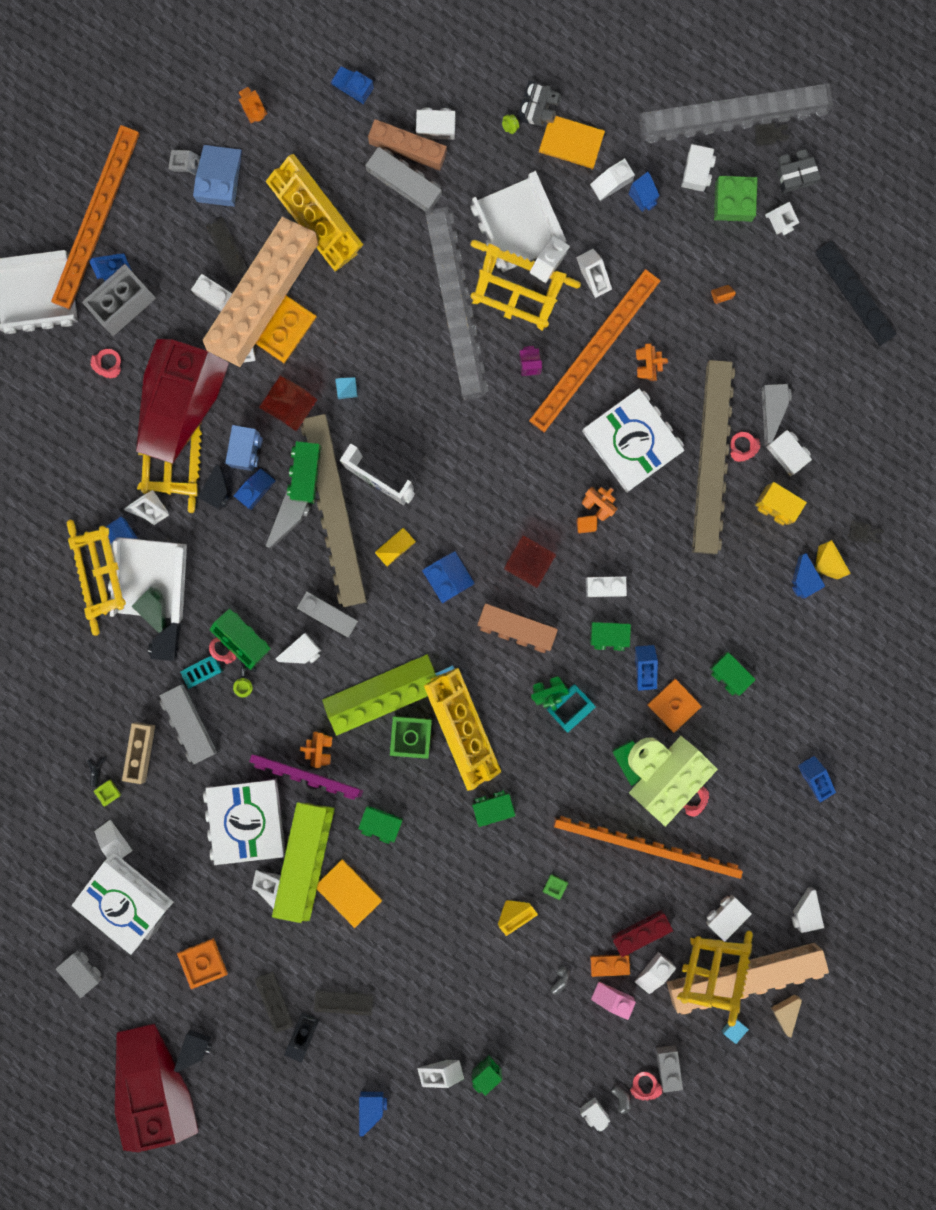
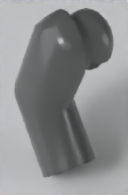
(562, 982)
(624, 1099)

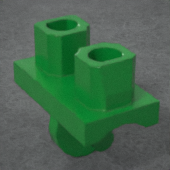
(550, 696)

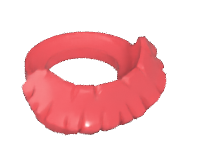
(96, 364)
(754, 447)
(228, 658)
(695, 810)
(656, 1091)

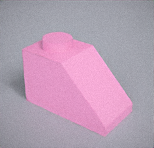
(613, 1000)

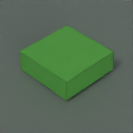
(555, 886)

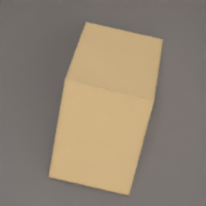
(787, 1013)

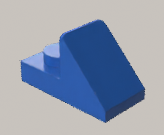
(106, 266)

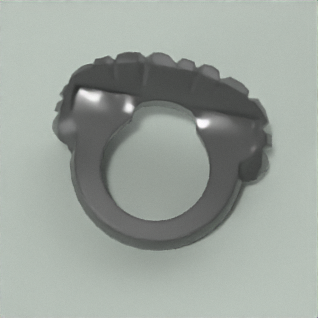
(319, 792)

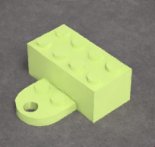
(668, 776)

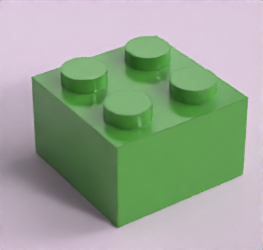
(735, 198)
(410, 737)

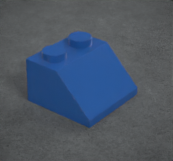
(448, 577)

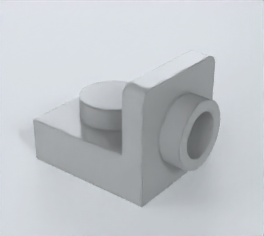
(184, 161)

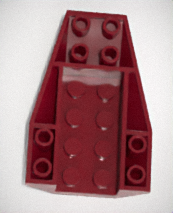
(176, 396)
(150, 1097)

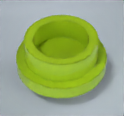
(510, 123)
(242, 687)

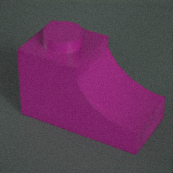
(530, 361)

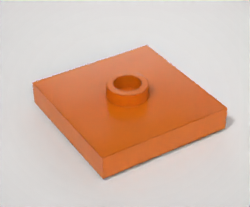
(674, 705)
(202, 963)

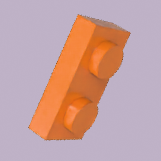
(609, 965)

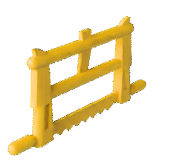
(486, 276)
(167, 486)
(89, 539)
(709, 999)

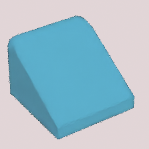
(735, 1032)

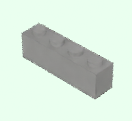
(403, 179)
(188, 724)

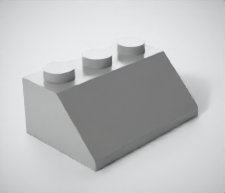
(118, 300)

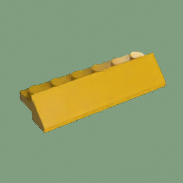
(314, 211)
(462, 728)

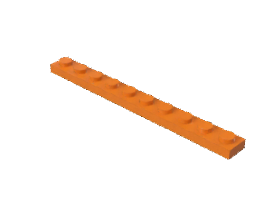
(95, 217)
(594, 351)
(656, 848)

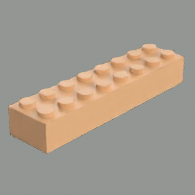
(260, 291)
(763, 974)

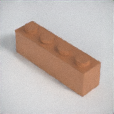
(407, 144)
(517, 627)

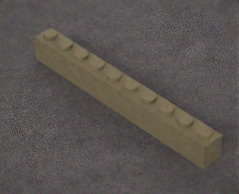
(712, 457)
(335, 515)

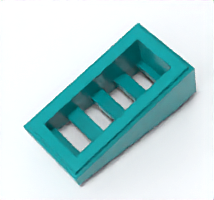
(215, 664)

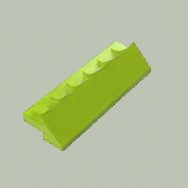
(379, 695)
(303, 862)

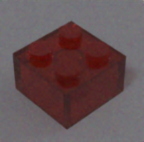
(288, 403)
(529, 562)

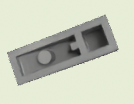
(774, 404)
(288, 517)
(327, 614)

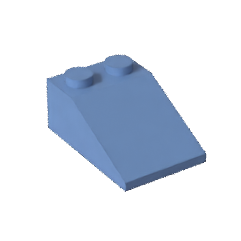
(217, 176)

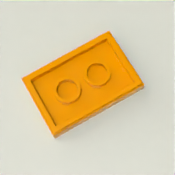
(572, 142)
(285, 329)
(348, 893)

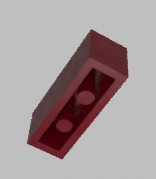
(641, 933)

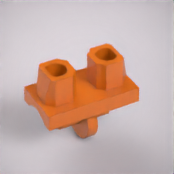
(252, 105)
(652, 359)
(592, 497)
(314, 750)

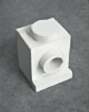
(783, 218)
(595, 1114)

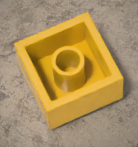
(780, 504)

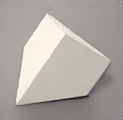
(149, 508)
(266, 885)

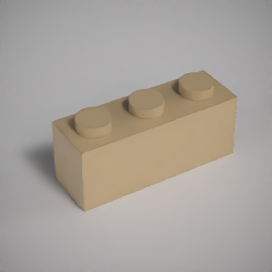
(138, 753)

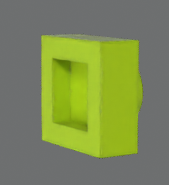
(107, 793)

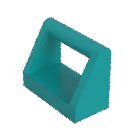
(579, 715)

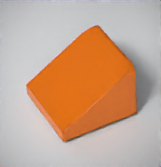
(722, 294)
(586, 524)

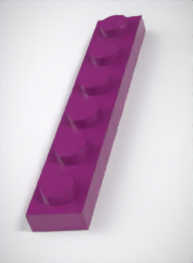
(313, 779)

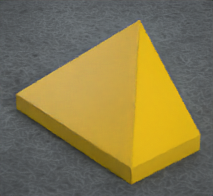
(395, 547)
(830, 561)
(515, 915)

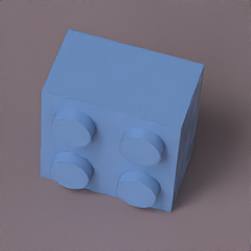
(243, 448)

